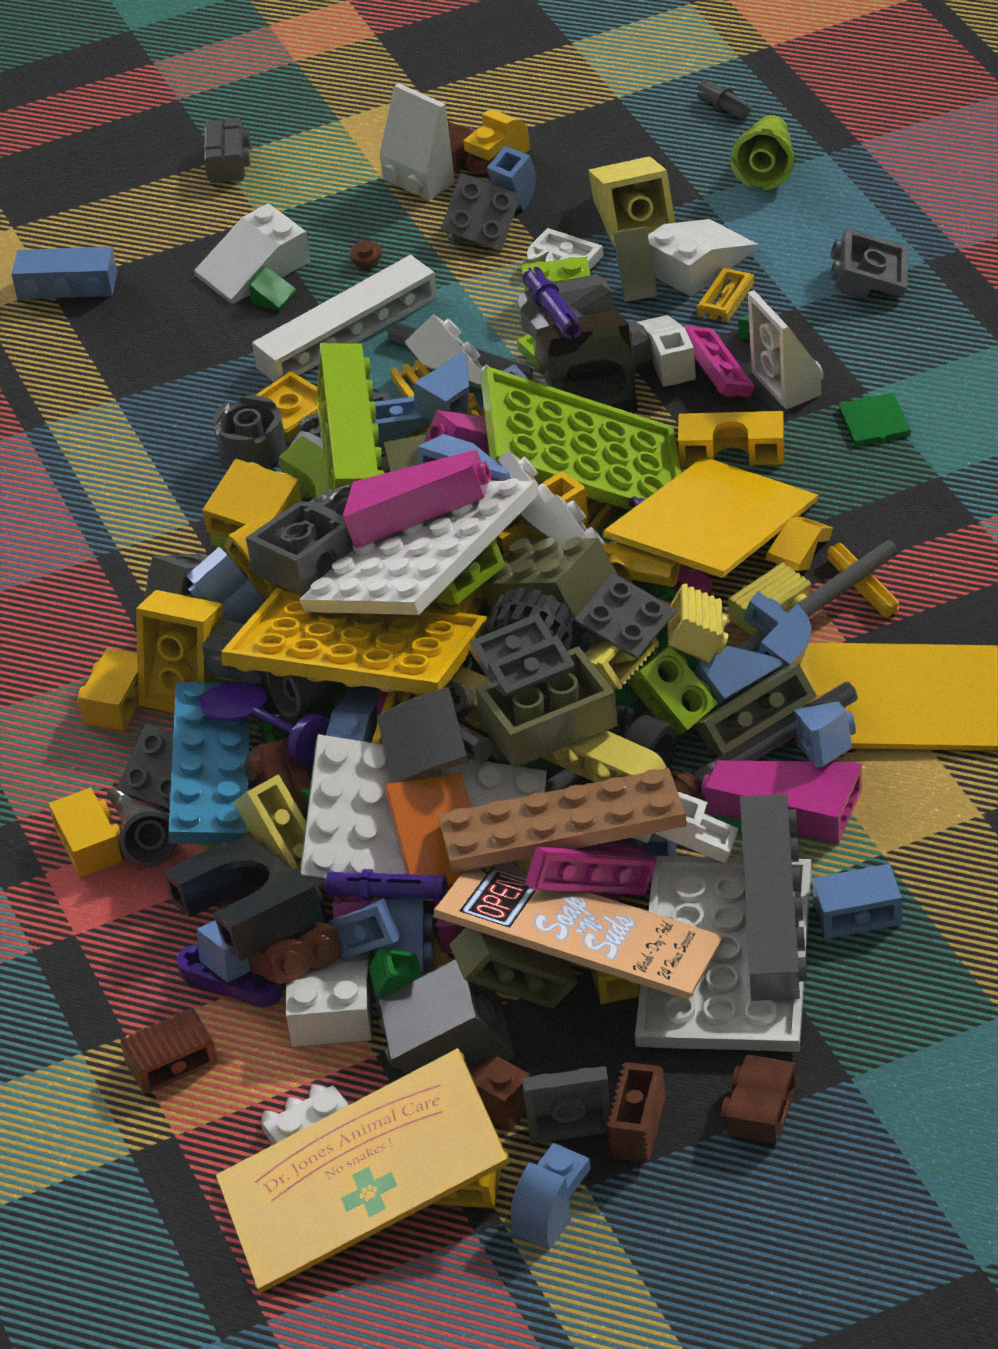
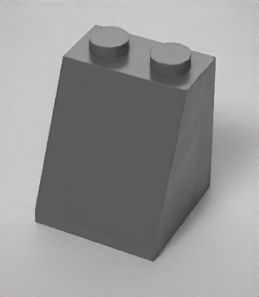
(443, 1015)

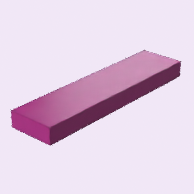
(590, 871)

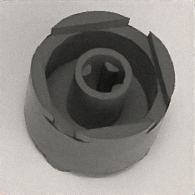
(249, 431)

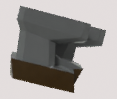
(605, 354)

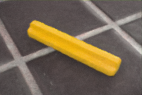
(869, 587)

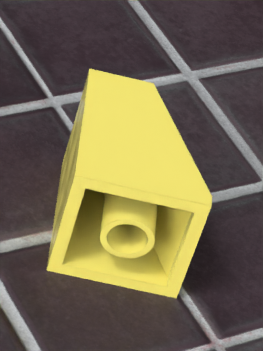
(632, 195)

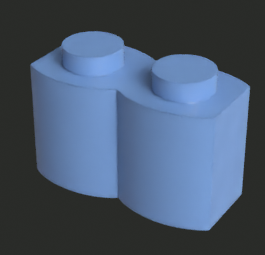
(223, 582)

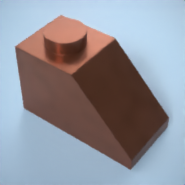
(500, 1090)

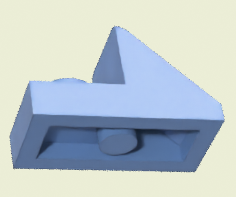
(366, 928)

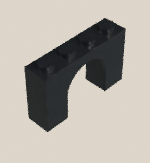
(278, 903)

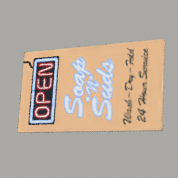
(582, 929)

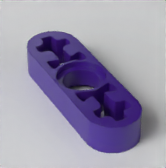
(239, 988)

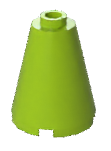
(763, 154)

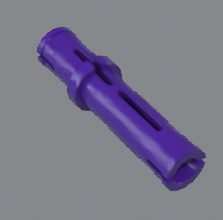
(546, 295)
(371, 884)

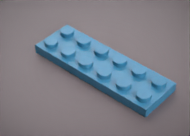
(205, 771)

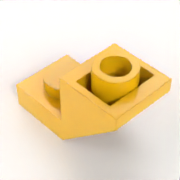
(798, 543)

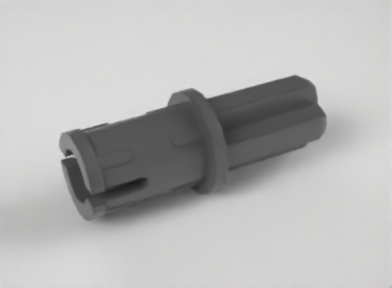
(723, 99)

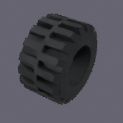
(525, 603)

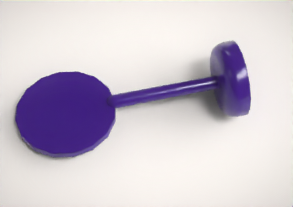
(244, 700)

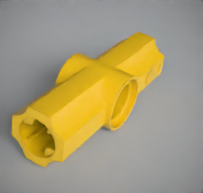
(641, 565)

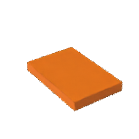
(415, 813)

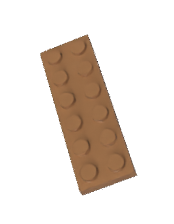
(561, 819)

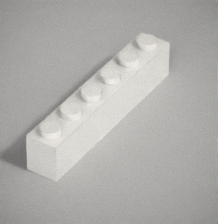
(346, 318)

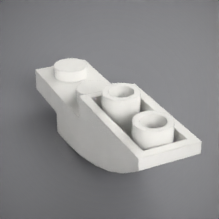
(548, 512)
(702, 832)

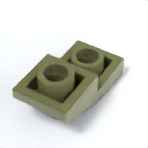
(635, 264)

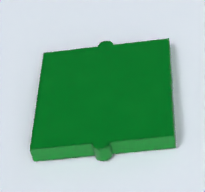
(874, 419)

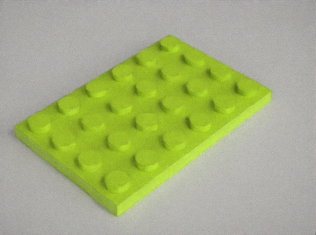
(591, 442)

